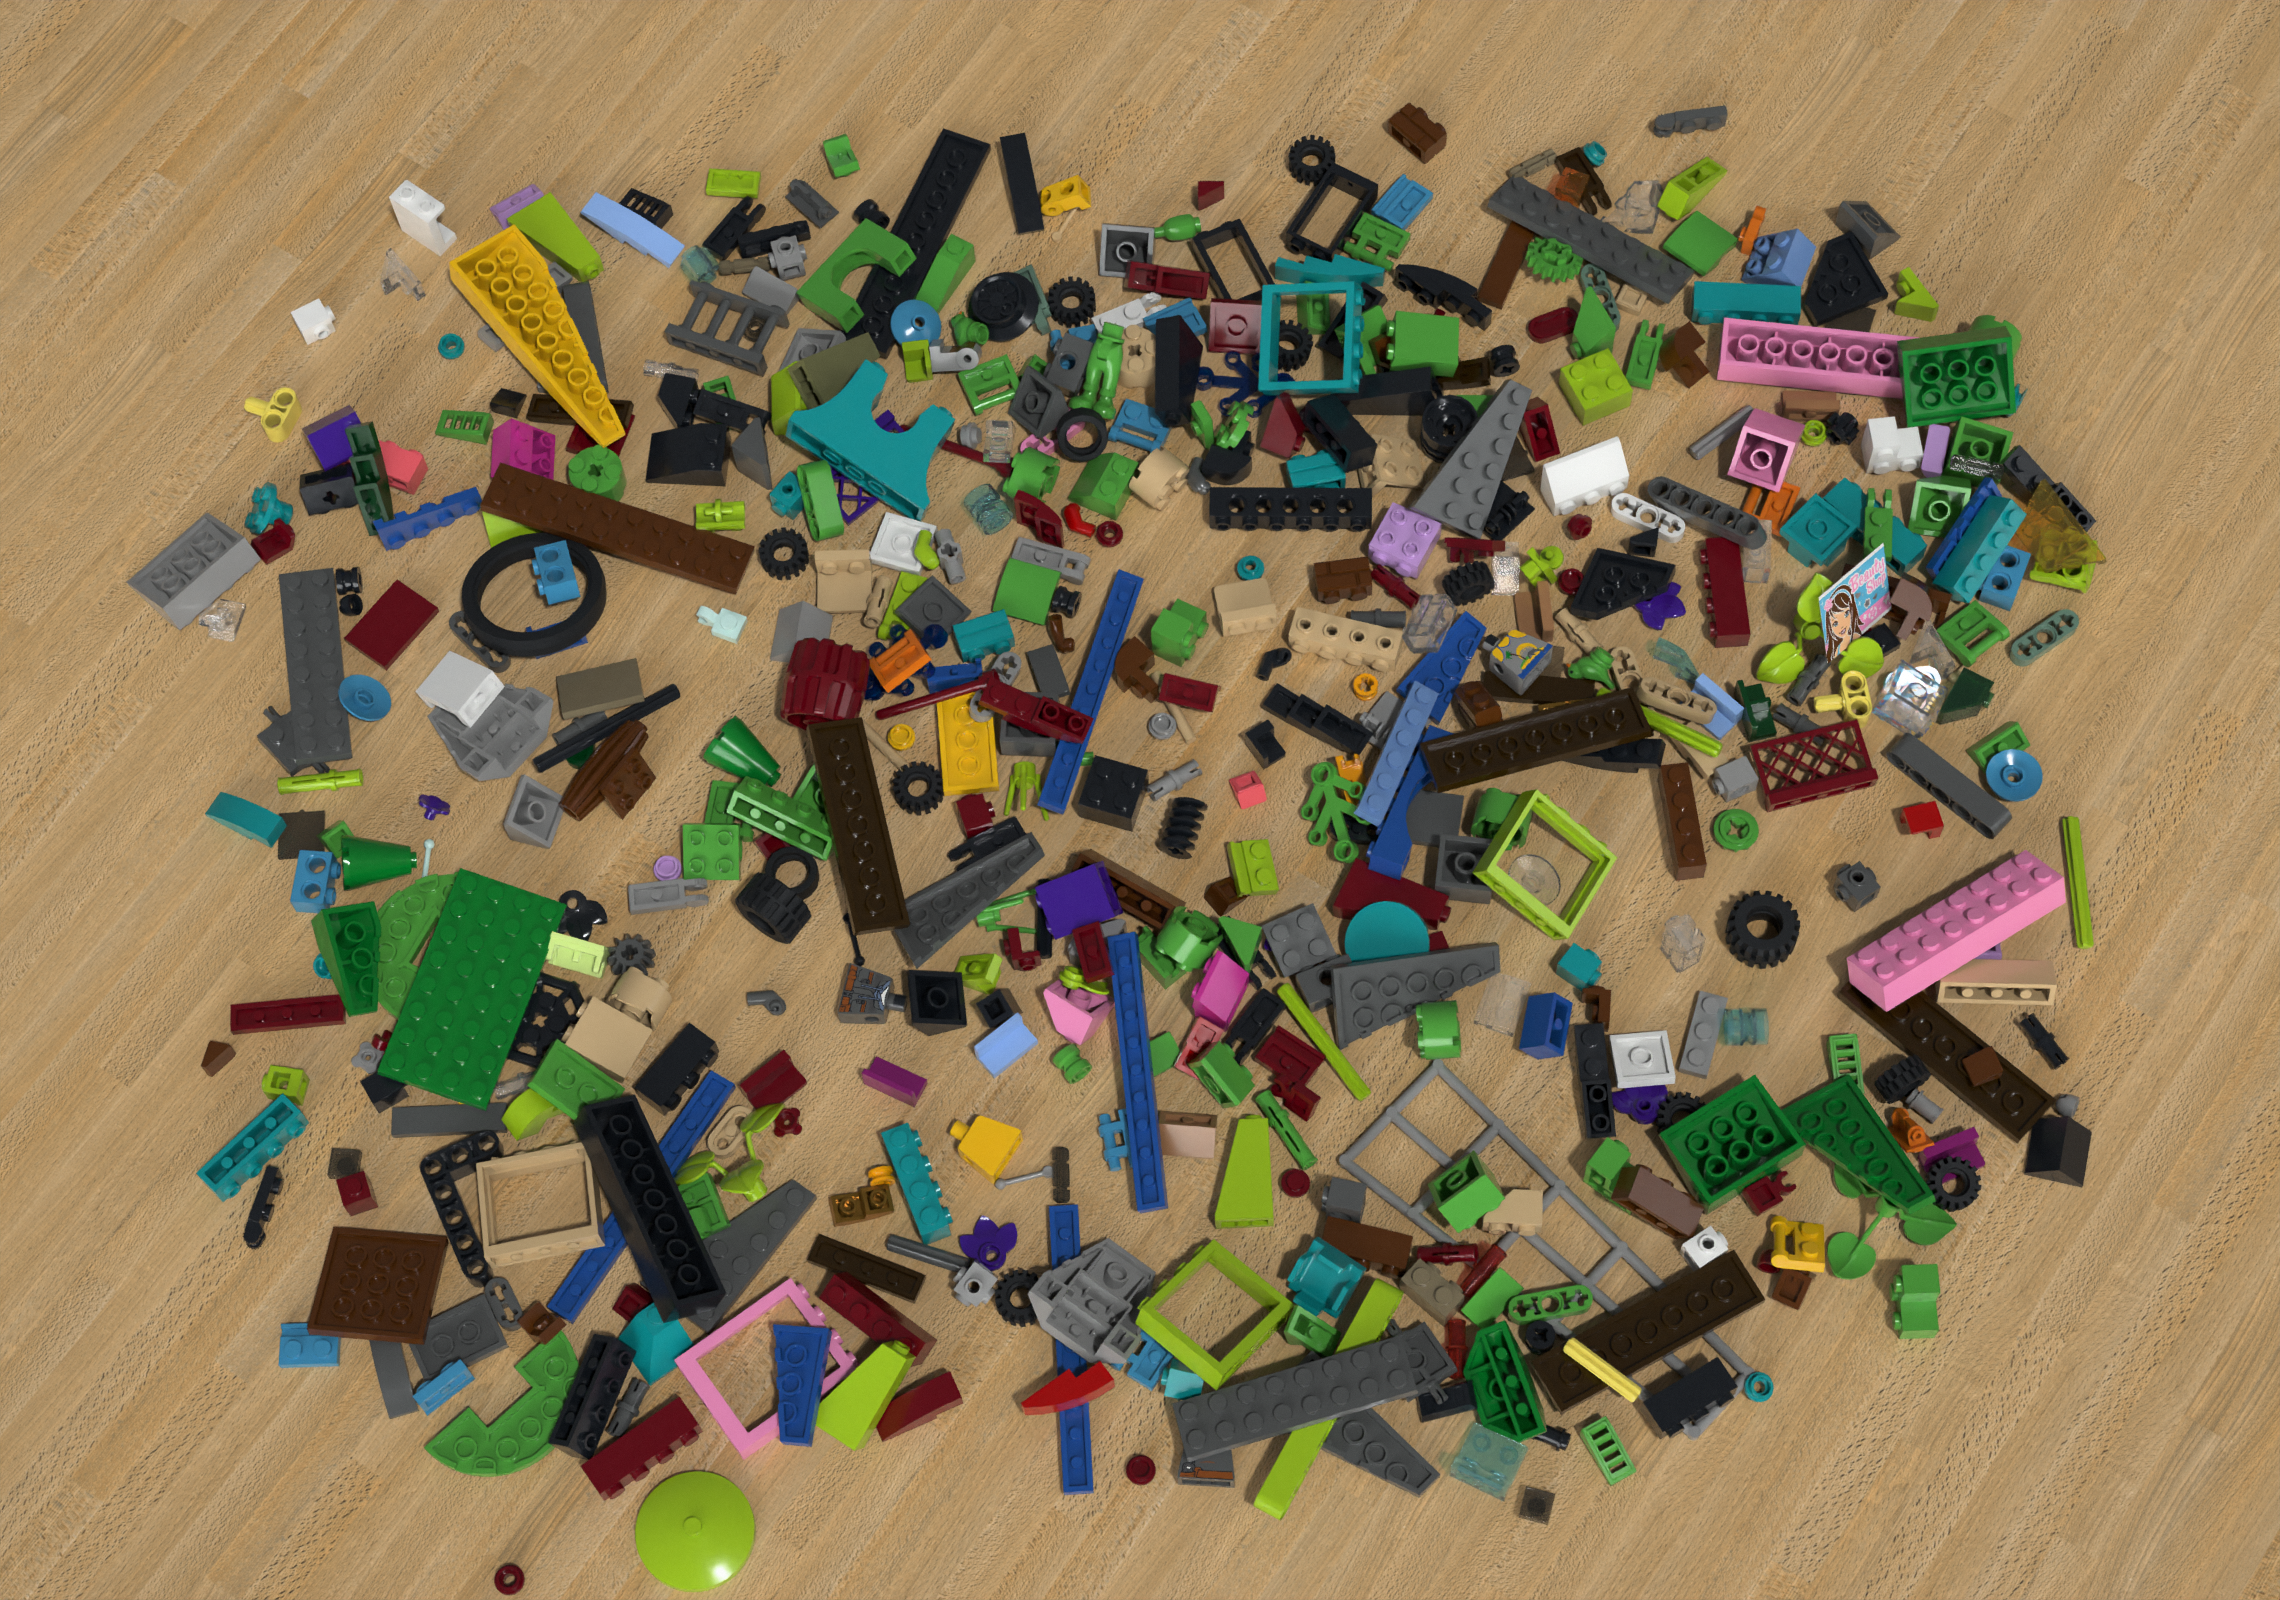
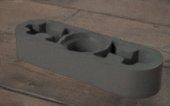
(481, 653)

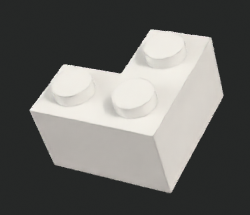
(1890, 448)

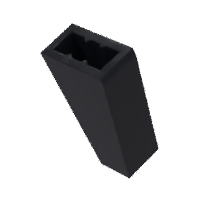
(1176, 370)
(1393, 393)

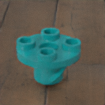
(267, 509)

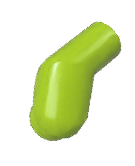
(924, 552)

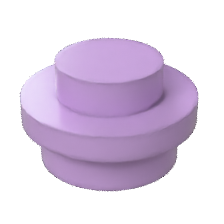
(667, 868)

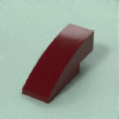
(1166, 279)
(919, 1406)

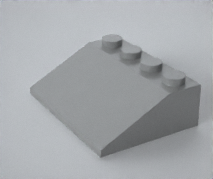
(194, 570)

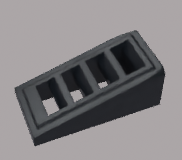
(664, 210)

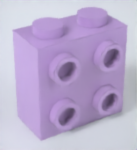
(1404, 541)

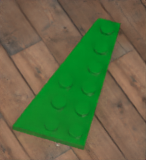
(1852, 1135)

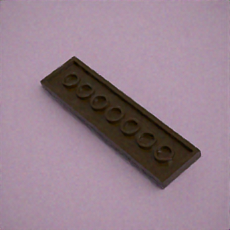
(1535, 740)
(858, 826)
(1942, 1043)
(1652, 1329)

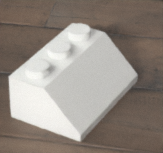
(1584, 477)

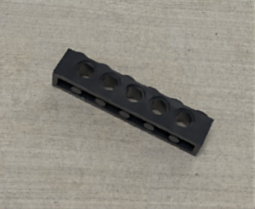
(1280, 499)

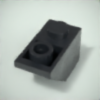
(678, 398)

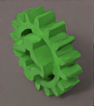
(1553, 259)

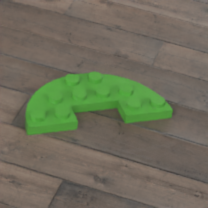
(406, 925)
(524, 1430)

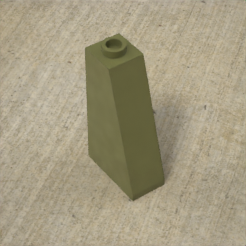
(829, 371)

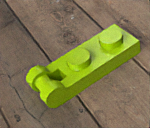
(905, 587)

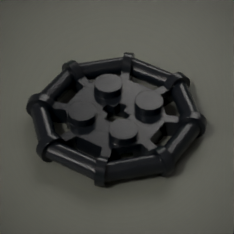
(558, 1020)

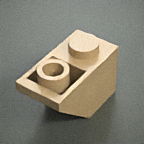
(1518, 1212)

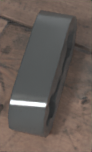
(498, 1307)

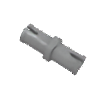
(1174, 780)

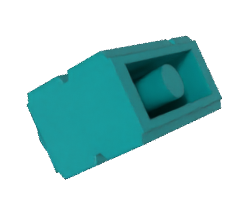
(1315, 471)
(984, 636)

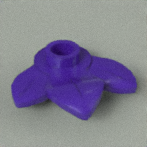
(1661, 607)
(1634, 1098)
(989, 1240)

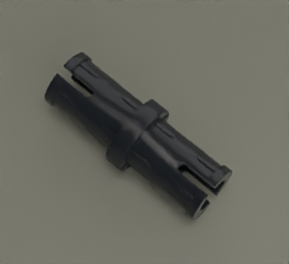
(2044, 1041)

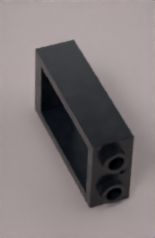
(1345, 181)
(1226, 232)

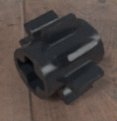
(1842, 428)

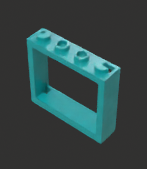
(1270, 339)

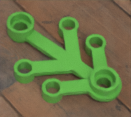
(1332, 809)

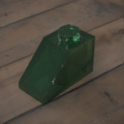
(1966, 697)

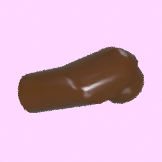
(1057, 633)

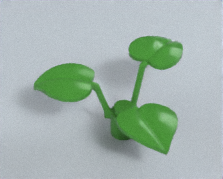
(1851, 1257)

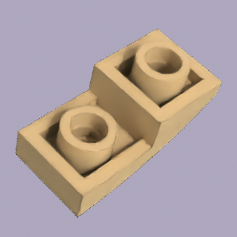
(1704, 763)

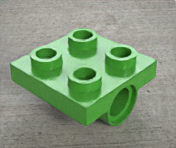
(712, 851)
(705, 1205)

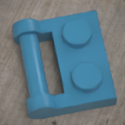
(1142, 420)

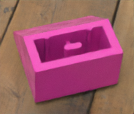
(523, 448)
(1220, 990)

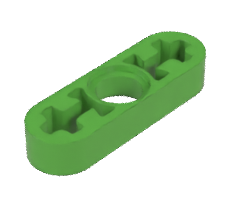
(1527, 1302)

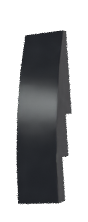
(1022, 184)
(1318, 721)

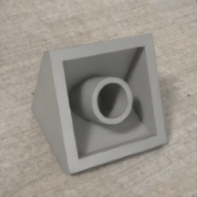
(797, 623)
(533, 814)

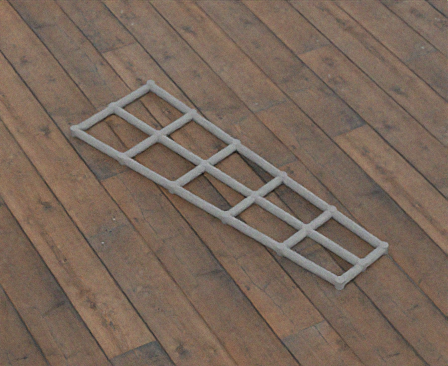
(1558, 1187)

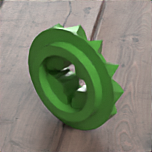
(1738, 819)

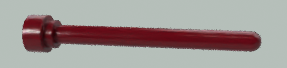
(1003, 468)
(939, 696)

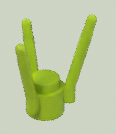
(1024, 779)

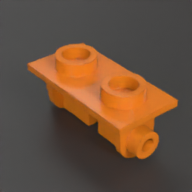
(1908, 1132)

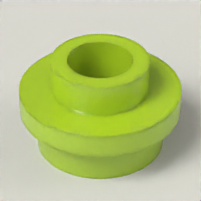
(1816, 427)

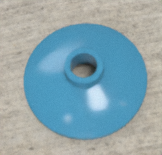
(903, 322)
(364, 697)
(2018, 765)

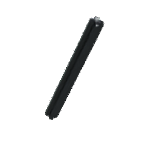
(605, 728)

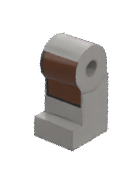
(954, 357)

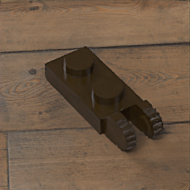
(1577, 161)

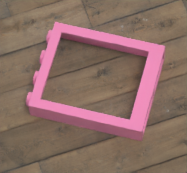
(750, 1442)

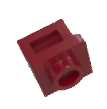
(274, 542)
(1023, 961)

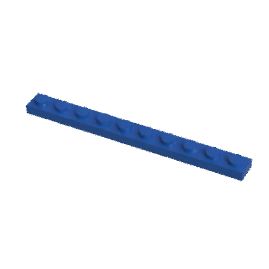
(1092, 688)
(1137, 1073)
(676, 1148)
(1074, 1422)

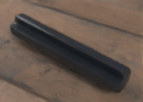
(1044, 938)

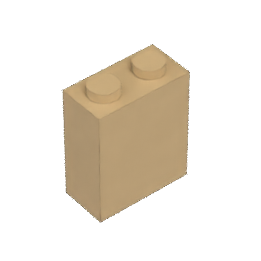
(607, 1038)

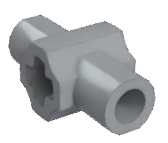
(952, 564)

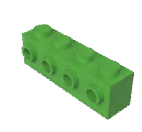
(782, 817)

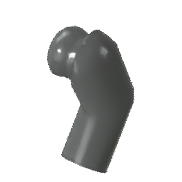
(1196, 479)
(769, 1000)

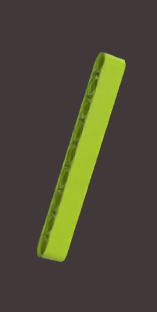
(1306, 1443)

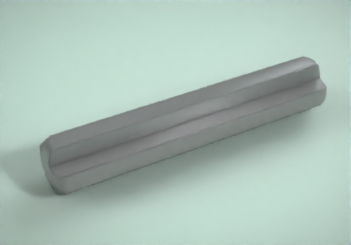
(1720, 433)

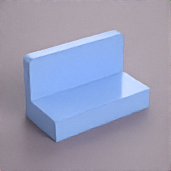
(1728, 710)
(1005, 1045)

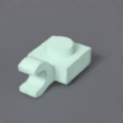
(724, 625)

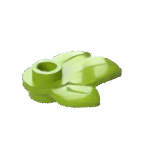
(1074, 978)

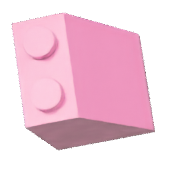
(1766, 449)

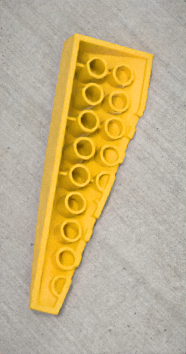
(522, 305)

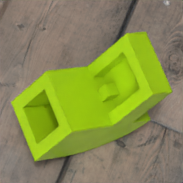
(528, 1114)

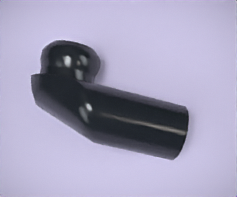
(1272, 660)

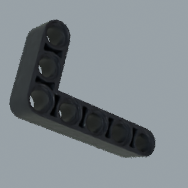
(455, 1205)

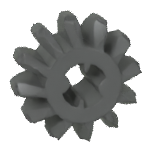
(638, 948)

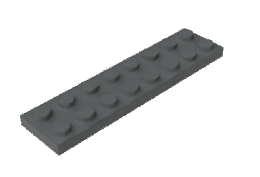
(1591, 238)
(314, 666)
(1294, 1398)

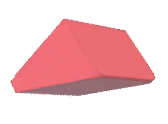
(1248, 789)

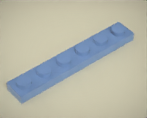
(1396, 753)

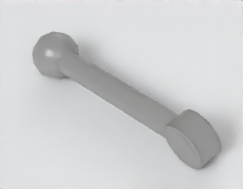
(1046, 1172)

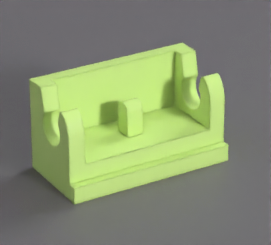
(577, 955)

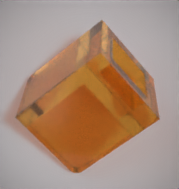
(1571, 186)

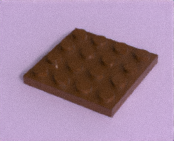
(378, 1285)

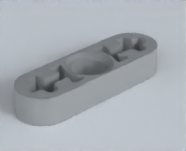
(1010, 677)

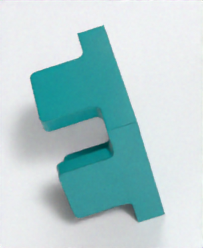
(1817, 532)
(1324, 1279)

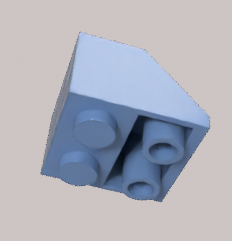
(1779, 259)

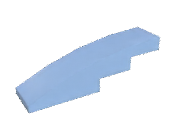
(632, 228)

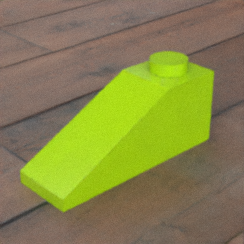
(1690, 187)

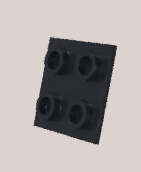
(1507, 512)

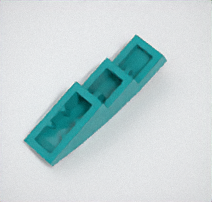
(1320, 271)

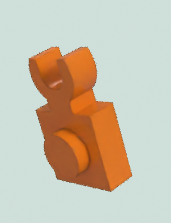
(1749, 234)

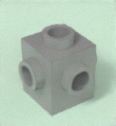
(788, 257)
(980, 1274)

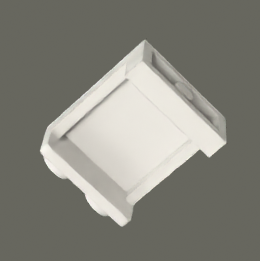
(418, 215)
(460, 688)

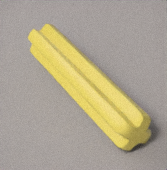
(1602, 1369)

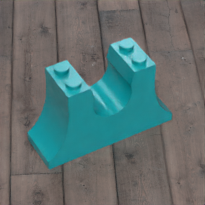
(877, 460)

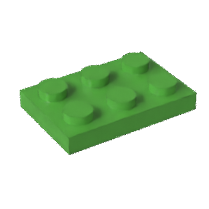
(571, 1080)

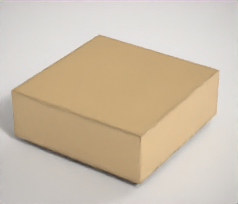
(1631, 299)

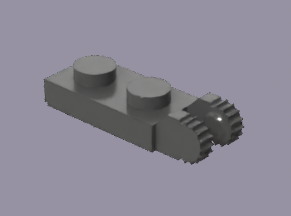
(1690, 120)

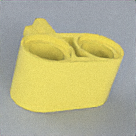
(276, 413)
(1848, 699)

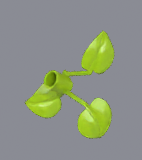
(1783, 662)
(744, 1179)

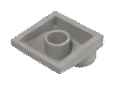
(811, 342)

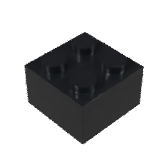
(1113, 793)

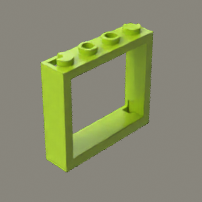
(1577, 834)
(1183, 1347)

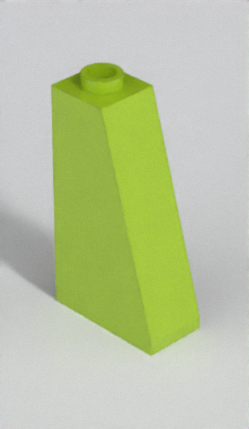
(557, 237)
(1247, 1183)
(861, 1399)

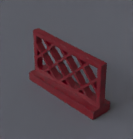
(1820, 788)

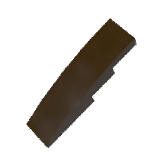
(1467, 374)

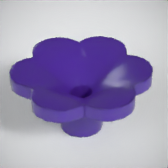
(434, 806)

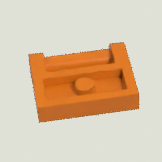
(1777, 505)
(899, 661)

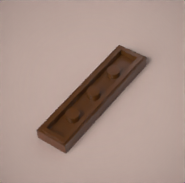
(1506, 265)

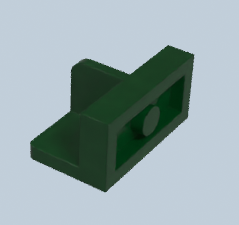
(1756, 713)

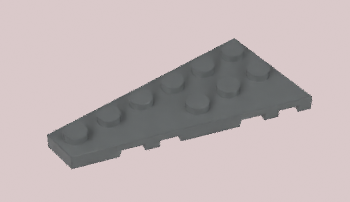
(1471, 473)
(956, 900)
(1388, 989)
(749, 1244)
(1378, 1449)

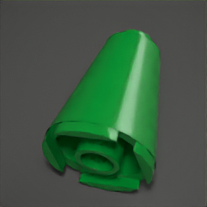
(742, 754)
(374, 861)

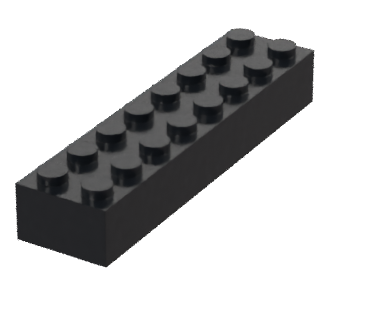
(649, 1208)

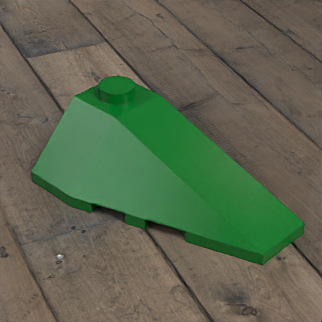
(350, 949)

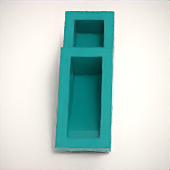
(247, 818)

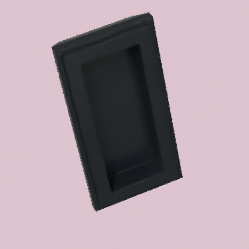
(1460, 1399)

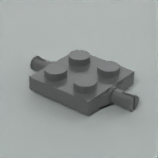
(279, 742)
(1426, 1358)

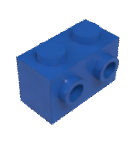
(1545, 1026)

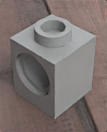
(1735, 779)

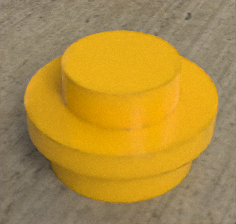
(901, 737)

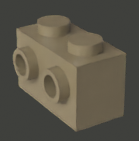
(1432, 1291)

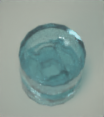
(988, 509)
(1746, 1026)

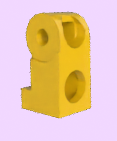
(1065, 196)

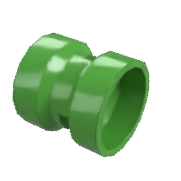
(1072, 1064)

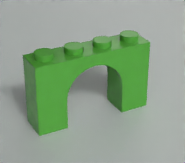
(863, 246)

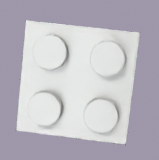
(897, 541)
(1642, 1059)

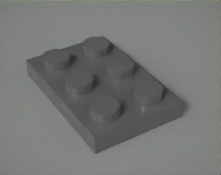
(461, 1333)

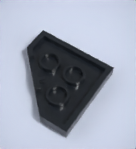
(1843, 282)
(1619, 582)

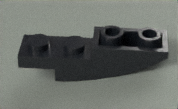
(1438, 287)
(2027, 476)
(1625, 757)
(1594, 1081)

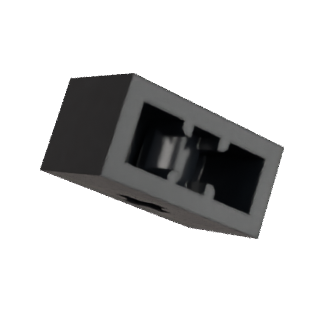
(328, 489)

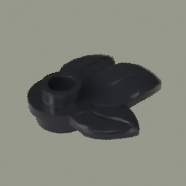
(580, 920)

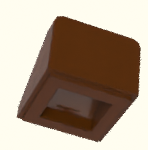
(1223, 896)
(216, 1057)
(1983, 1066)

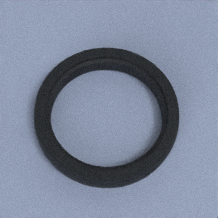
(537, 642)

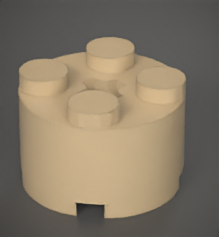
(1138, 358)
(1159, 477)
(641, 997)

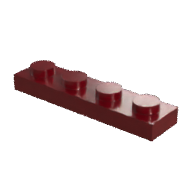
(287, 1014)

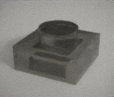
(344, 1162)
(1536, 1505)

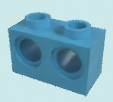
(556, 572)
(2006, 577)
(308, 882)

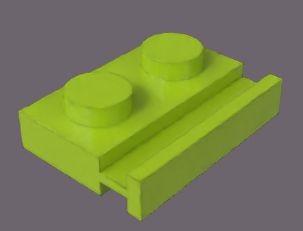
(1253, 868)

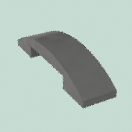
(393, 1378)

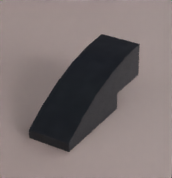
(1330, 340)

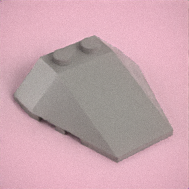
(501, 736)
(1094, 1302)

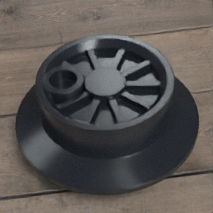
(1005, 305)

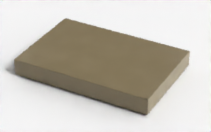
(600, 688)

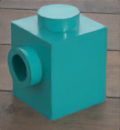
(787, 497)
(1580, 967)
(1181, 1381)

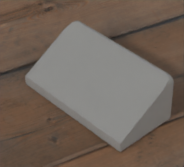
(770, 290)

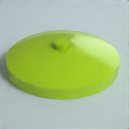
(695, 1531)

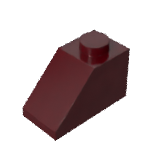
(1284, 428)
(1538, 430)

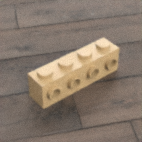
(1345, 639)
(1999, 983)

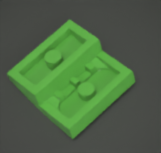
(1700, 243)
(1027, 591)

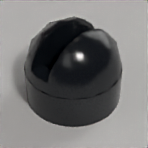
(348, 601)

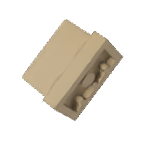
(1394, 463)
(843, 580)

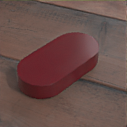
(1552, 325)

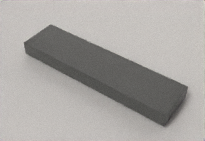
(447, 1120)

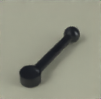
(858, 960)

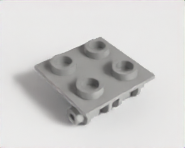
(1382, 718)

